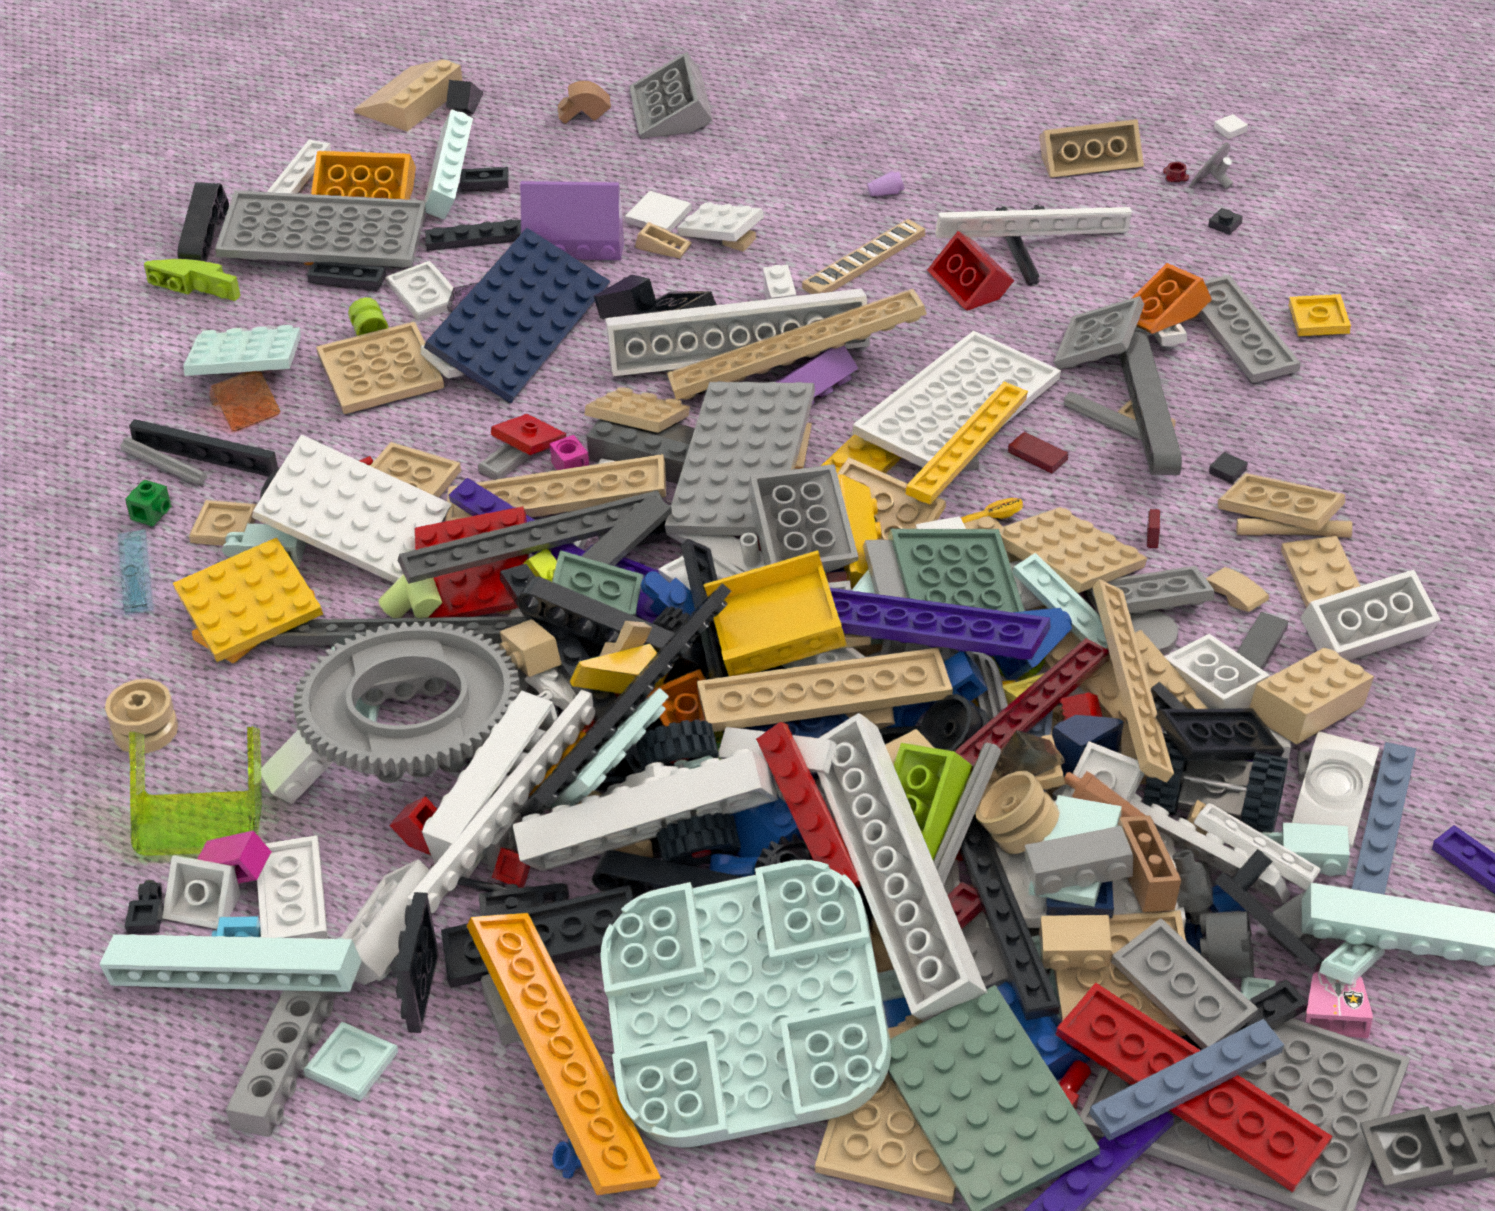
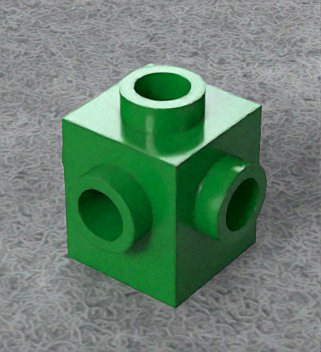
(148, 502)

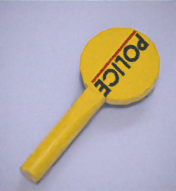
(999, 509)

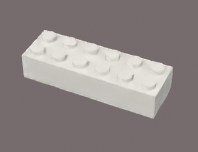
(508, 744)

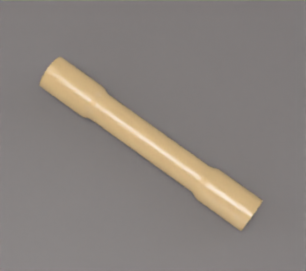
(1260, 527)

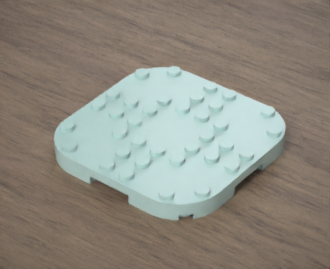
(744, 1005)

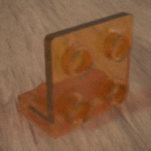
(244, 400)

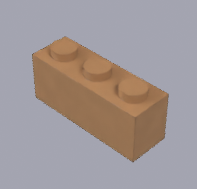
(1154, 874)

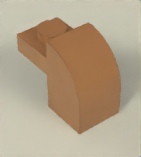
(585, 97)

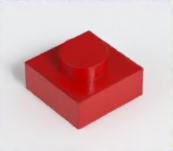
(510, 868)

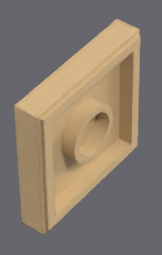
(219, 519)

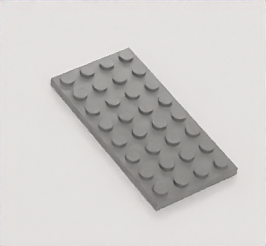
(321, 229)
(737, 434)

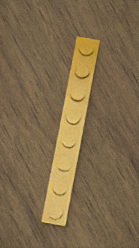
(966, 443)

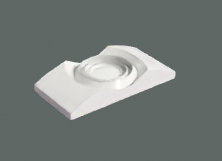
(1336, 783)

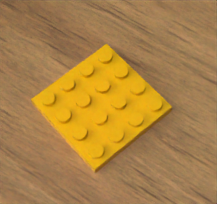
(247, 599)

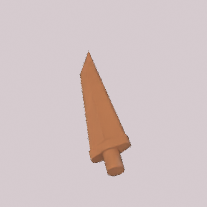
(1094, 790)

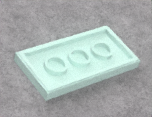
(1075, 818)

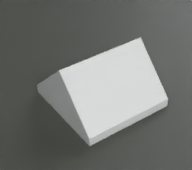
(200, 892)

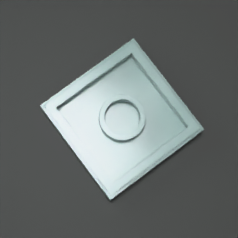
(351, 1061)

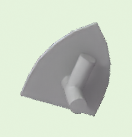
(1217, 166)

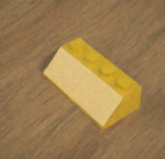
(861, 514)

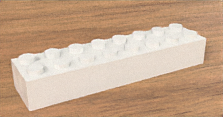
(641, 811)

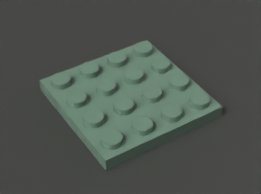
(956, 567)

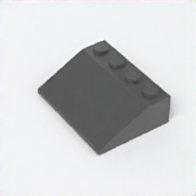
(624, 442)

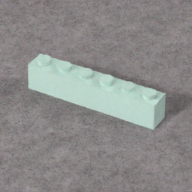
(447, 164)
(1399, 923)

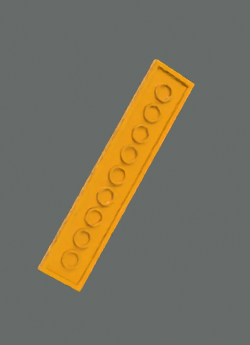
(563, 1054)

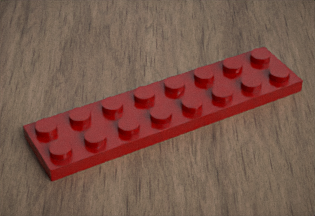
(1230, 1113)

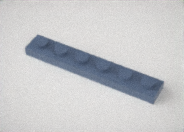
(1186, 1079)

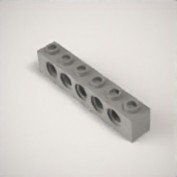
(277, 1061)

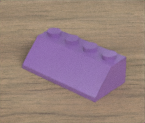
(824, 371)

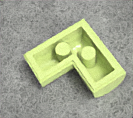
(402, 596)

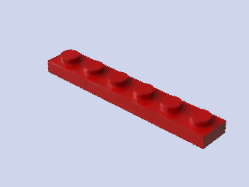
(805, 801)

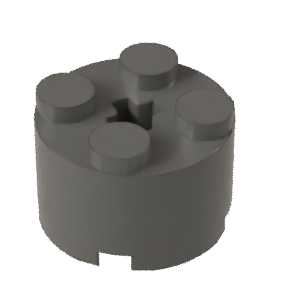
(1228, 943)

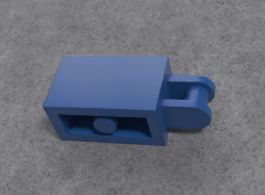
(667, 594)

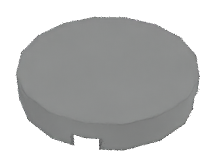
(1158, 628)

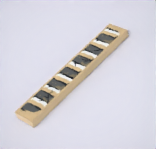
(864, 258)

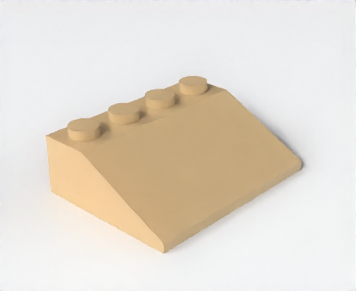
(411, 94)

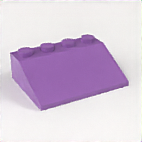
(575, 217)

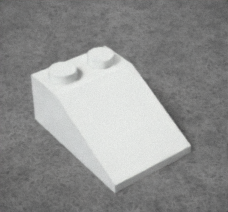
(1217, 673)

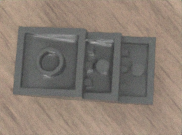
(1433, 1146)

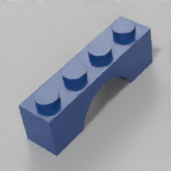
(964, 679)

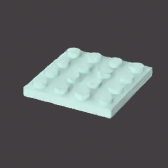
(242, 350)
(613, 750)

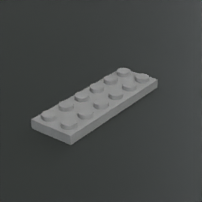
(1246, 332)

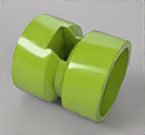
(366, 316)

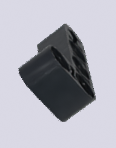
(205, 208)

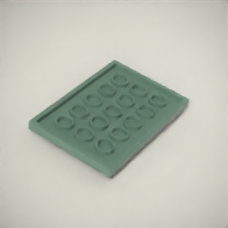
(988, 1102)

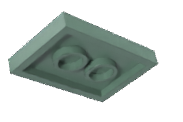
(598, 581)

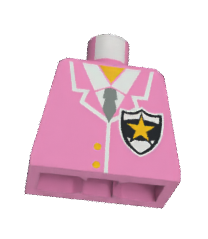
(1339, 1006)

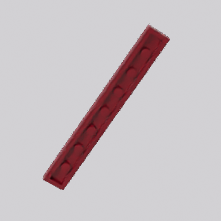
(1037, 699)

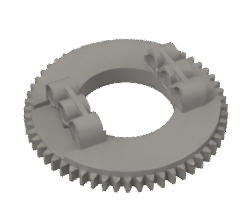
(398, 666)

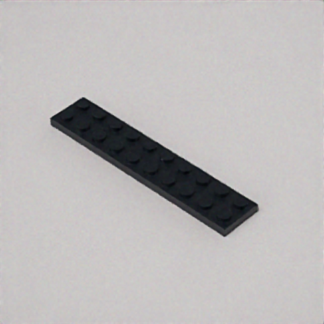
(625, 704)

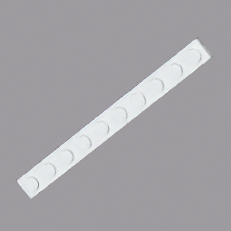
(505, 801)

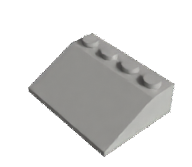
(671, 99)
(802, 514)

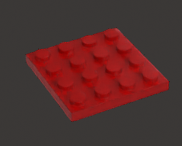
(479, 588)

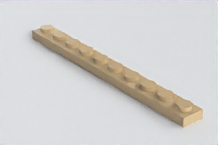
(1132, 682)

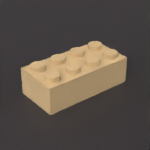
(1311, 695)

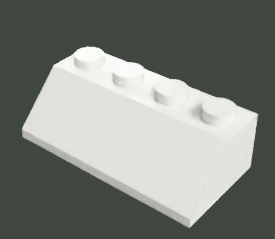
(381, 919)

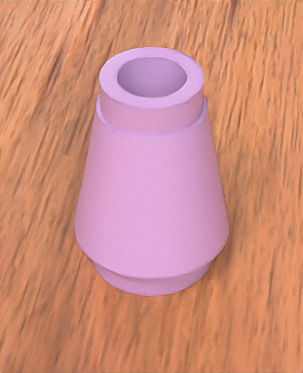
(886, 185)

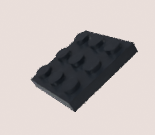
(416, 962)

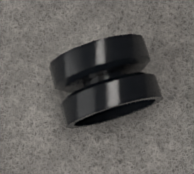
(952, 722)

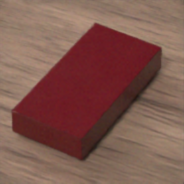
(1038, 452)

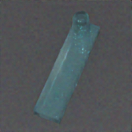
(135, 572)

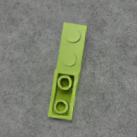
(191, 275)

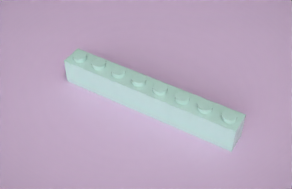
(231, 962)

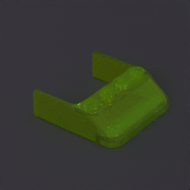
(187, 820)

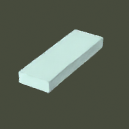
(1350, 961)

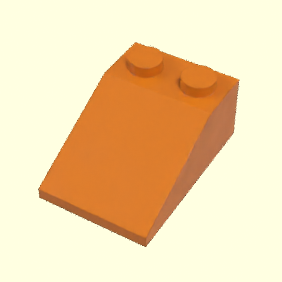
(1171, 298)

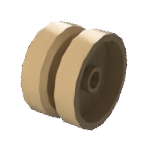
(142, 708)
(1017, 812)

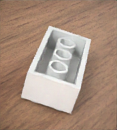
(1371, 617)

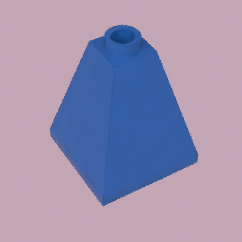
(1060, 626)

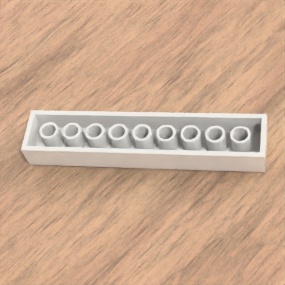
(695, 334)
(898, 873)

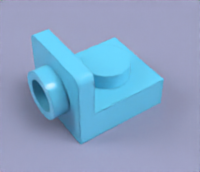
(238, 927)

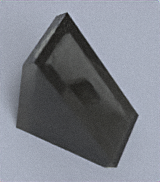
(1028, 754)

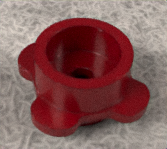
(1176, 172)

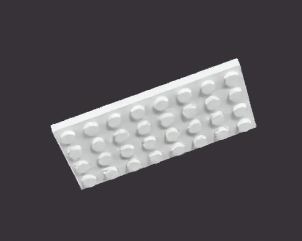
(947, 393)

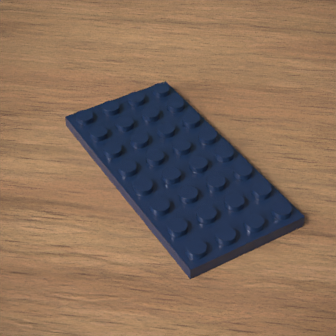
(517, 315)

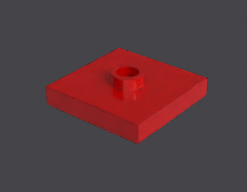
(527, 434)

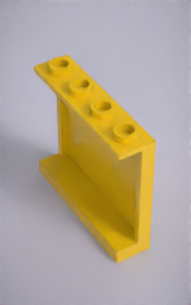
(777, 615)

